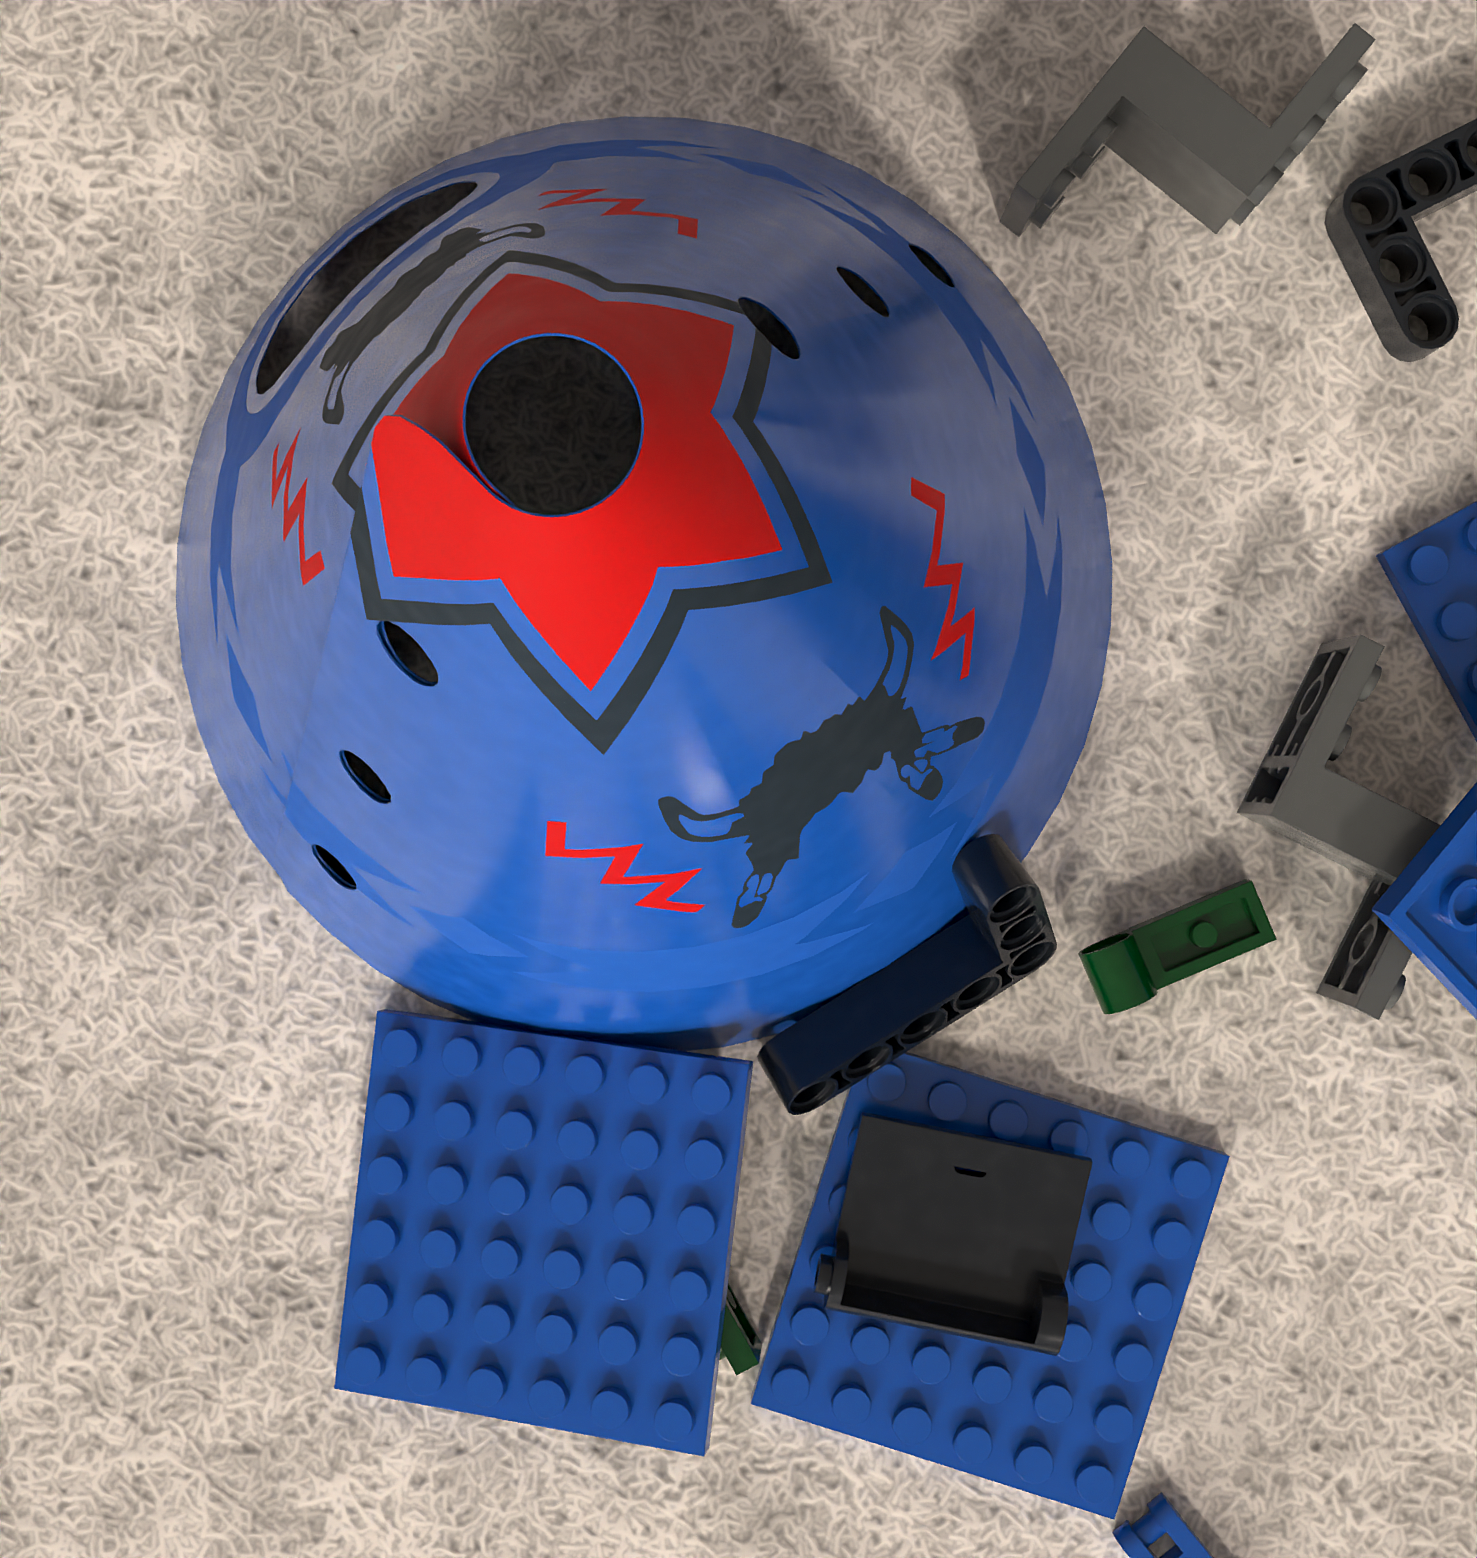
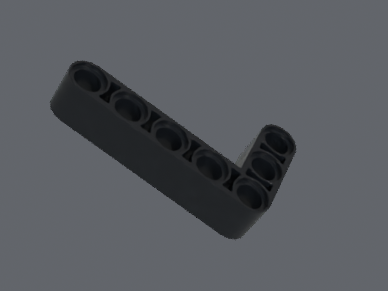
(1394, 237)
(924, 989)

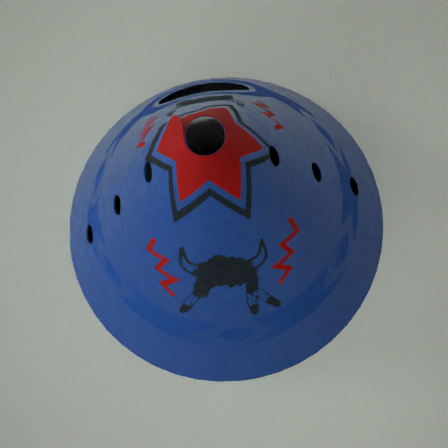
(733, 707)

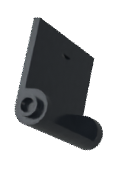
(953, 1244)

